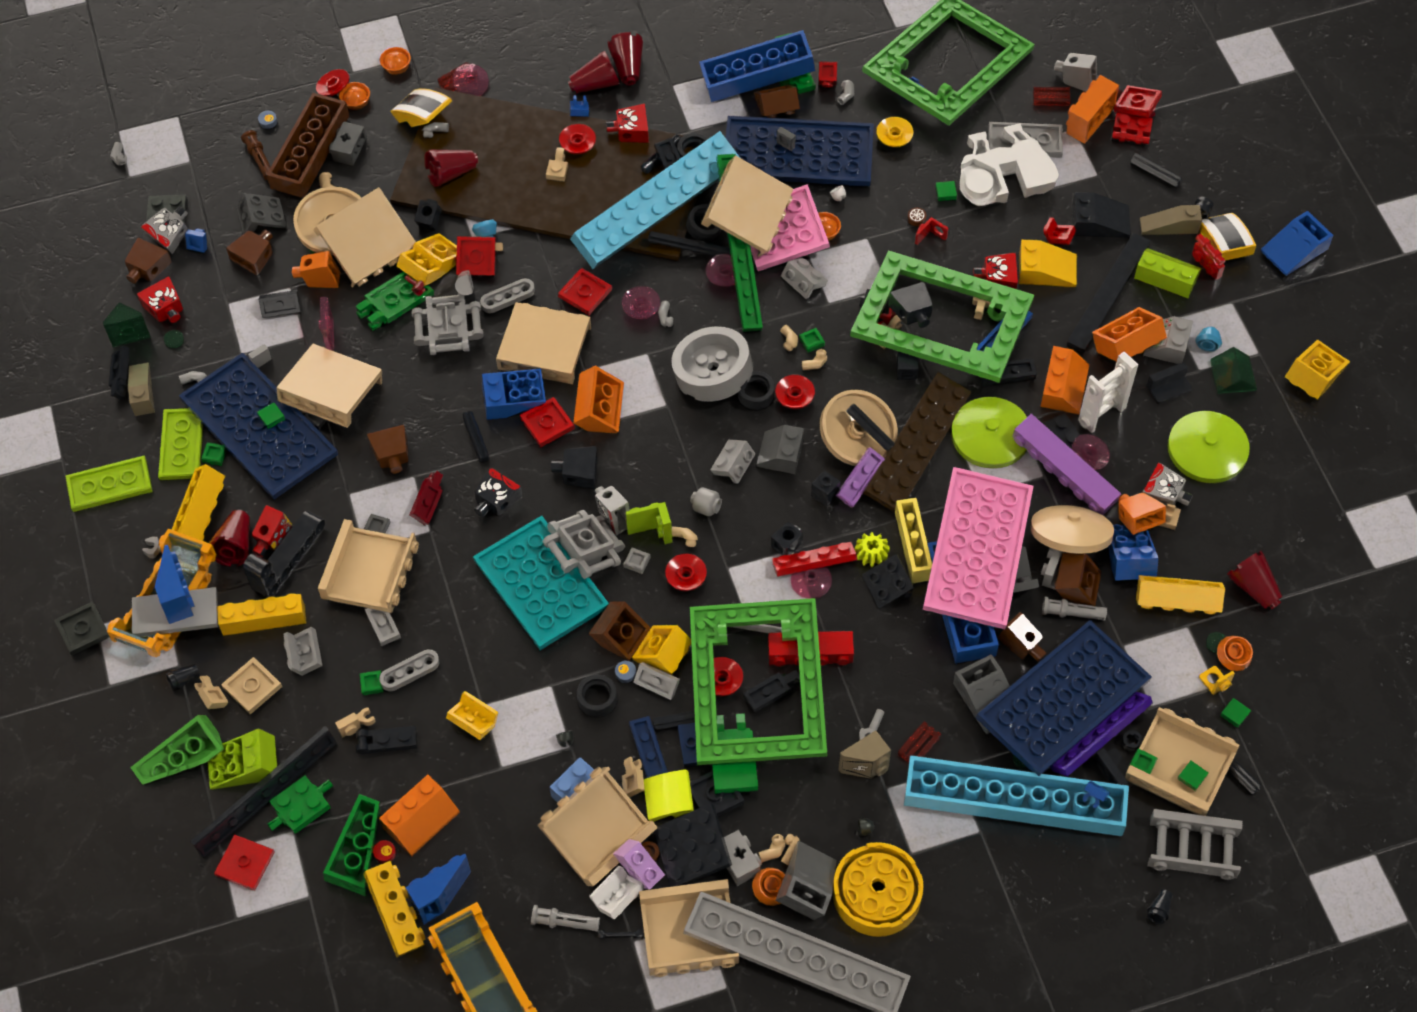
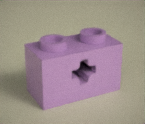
(639, 863)

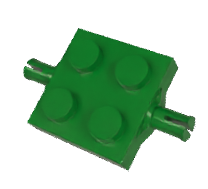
(300, 804)

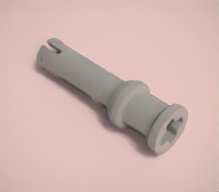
(1064, 608)
(551, 919)

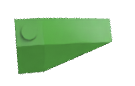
(185, 749)

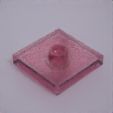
(326, 323)

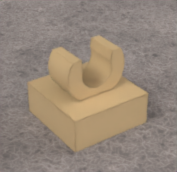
(1172, 516)

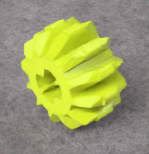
(872, 549)

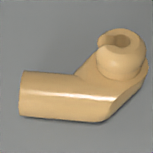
(324, 180)
(791, 338)
(817, 362)
(686, 534)
(791, 841)
(775, 850)

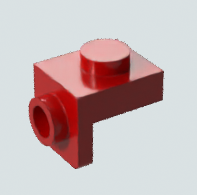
(827, 74)
(1058, 233)

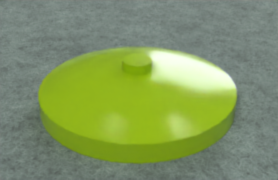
(985, 432)
(1208, 447)

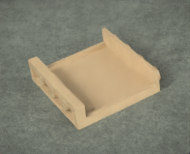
(748, 204)
(366, 237)
(543, 341)
(328, 384)
(367, 568)
(1175, 743)
(594, 825)
(664, 920)

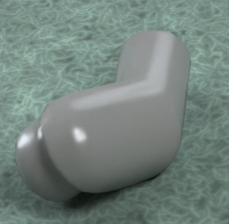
(116, 154)
(663, 312)
(192, 376)

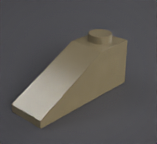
(1176, 220)
(140, 389)

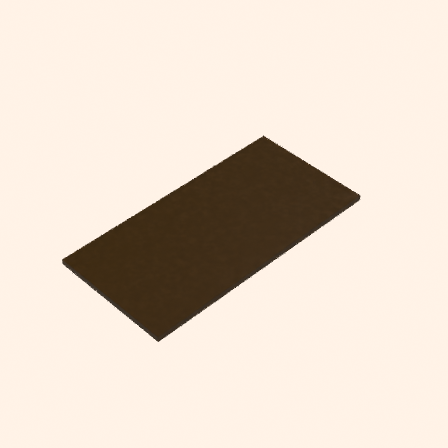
(512, 166)

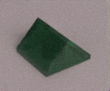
(125, 325)
(1233, 372)

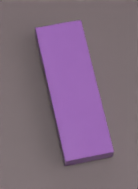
(860, 477)

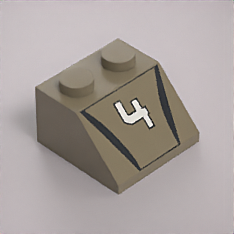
(866, 757)

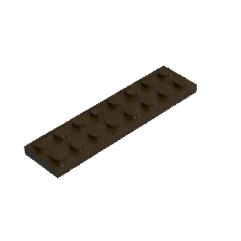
(917, 442)

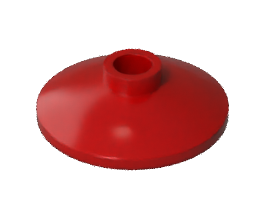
(332, 82)
(577, 133)
(795, 385)
(682, 565)
(731, 671)

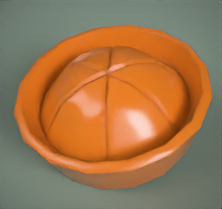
(395, 60)
(355, 95)
(830, 224)
(1235, 653)
(767, 885)

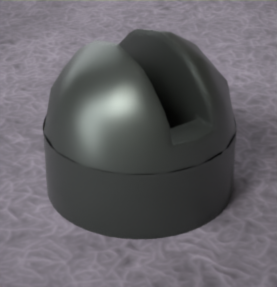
(565, 736)
(865, 826)

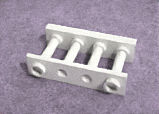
(1108, 392)

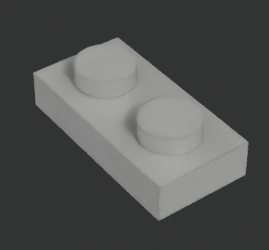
(383, 626)
(656, 680)

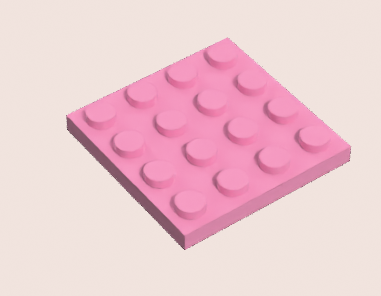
(798, 232)

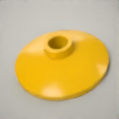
(894, 131)

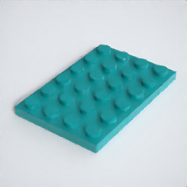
(536, 587)

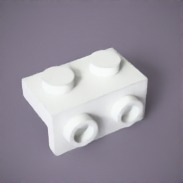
(616, 892)

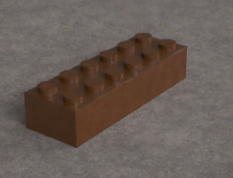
(307, 145)

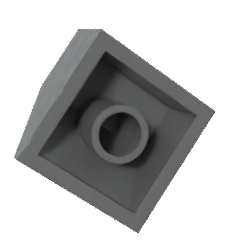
(781, 449)

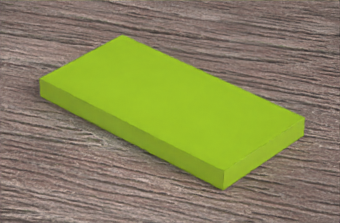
(180, 444)
(108, 483)

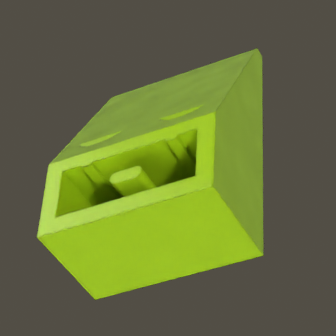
(243, 760)

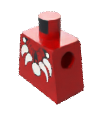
(630, 124)
(999, 269)
(161, 301)

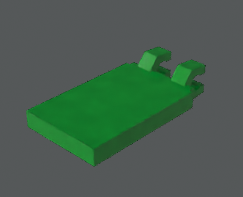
(390, 301)
(738, 775)

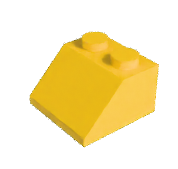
(663, 647)

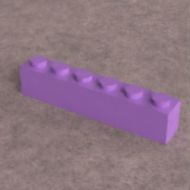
(1066, 465)

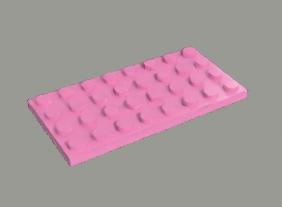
(978, 548)

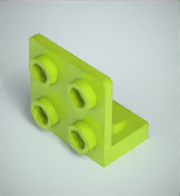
(649, 518)

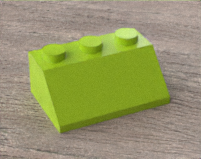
(1167, 272)

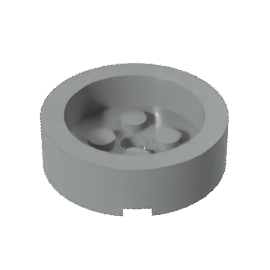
(711, 347)

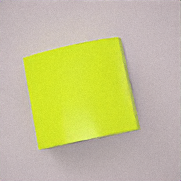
(668, 795)

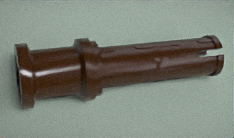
(251, 145)

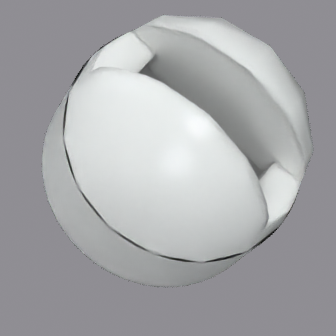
(838, 193)

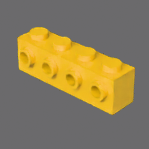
(199, 502)
(1180, 594)
(261, 614)
(394, 909)

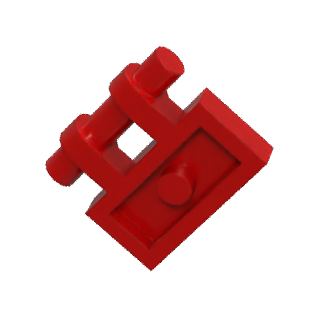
(1132, 128)
(1208, 257)

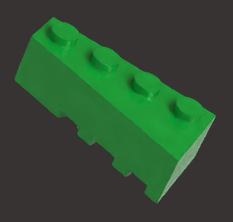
(354, 847)

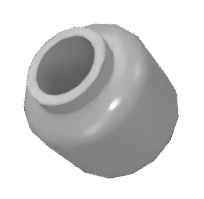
(706, 501)

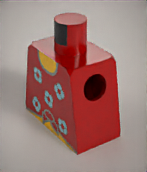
(270, 530)

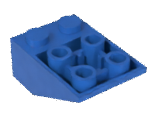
(1297, 243)
(512, 392)
(1132, 554)
(173, 588)
(437, 889)

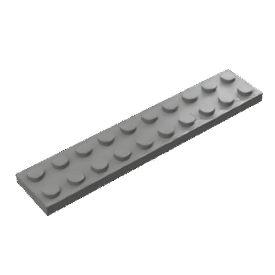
(796, 954)

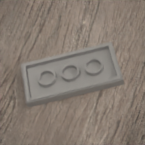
(1048, 136)
(150, 618)

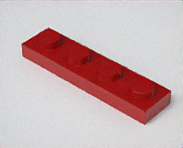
(814, 559)

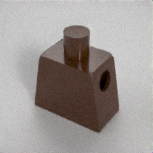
(251, 251)
(146, 261)
(390, 447)
(1022, 638)

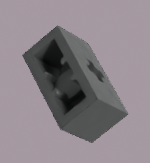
(347, 143)

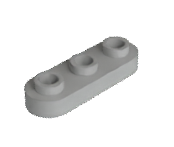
(513, 290)
(416, 663)

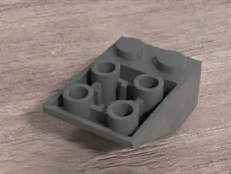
(980, 684)
(808, 882)

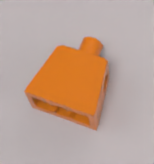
(318, 270)
(1141, 512)

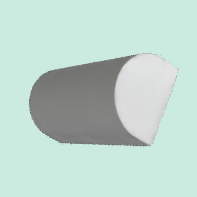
(464, 283)

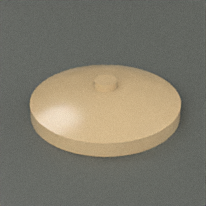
(317, 208)
(844, 435)
(1072, 529)

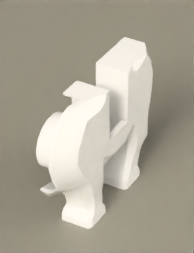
(984, 169)

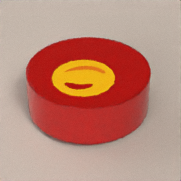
(384, 851)

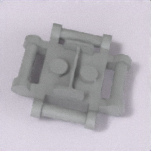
(447, 324)
(585, 541)

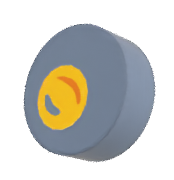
(267, 119)
(625, 671)

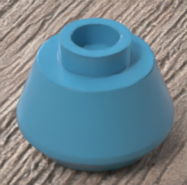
(485, 228)
(1209, 339)

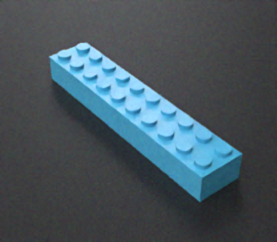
(651, 202)
(1014, 796)

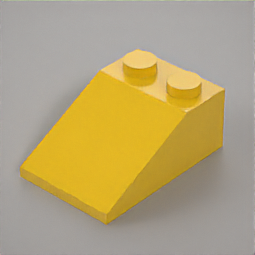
(1046, 264)
(1316, 369)

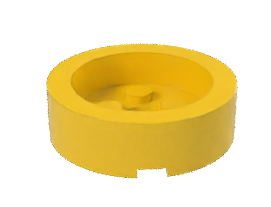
(880, 911)

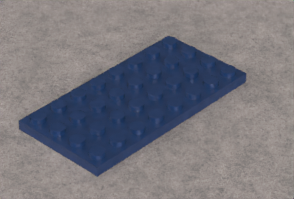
(822, 152)
(229, 407)
(1063, 698)

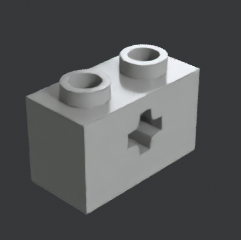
(745, 868)

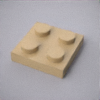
(251, 685)

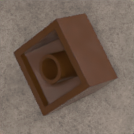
(777, 101)
(1078, 578)
(620, 629)

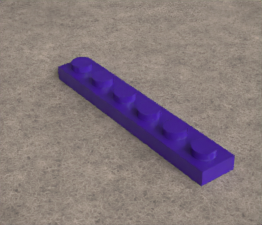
(1102, 733)

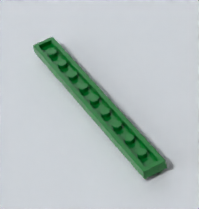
(743, 271)

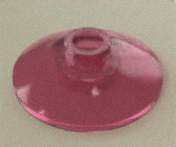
(465, 85)
(717, 267)
(640, 296)
(1092, 450)
(812, 587)

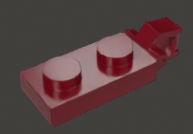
(427, 498)

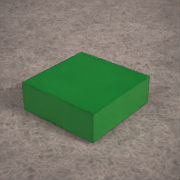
(946, 191)
(811, 340)
(271, 415)
(214, 454)
(371, 682)
(1235, 713)
(1143, 761)
(1193, 775)

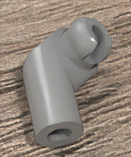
(848, 88)
(435, 127)

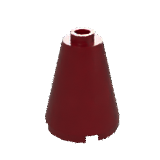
(627, 55)
(594, 75)
(448, 164)
(232, 539)
(1257, 580)

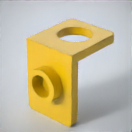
(1221, 684)

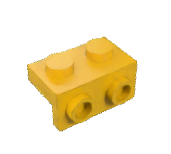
(473, 716)

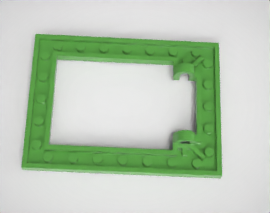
(948, 103)
(987, 364)
(709, 629)

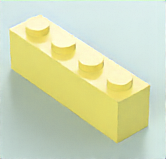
(913, 540)

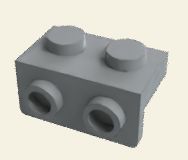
(803, 277)
(733, 460)
(1050, 570)
(303, 651)

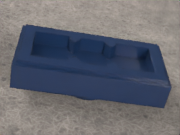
(688, 743)

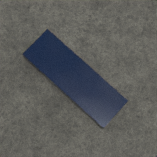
(647, 747)

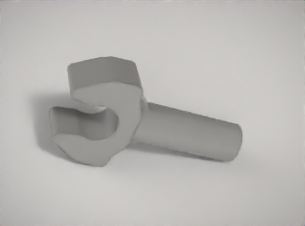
(153, 552)
(874, 724)

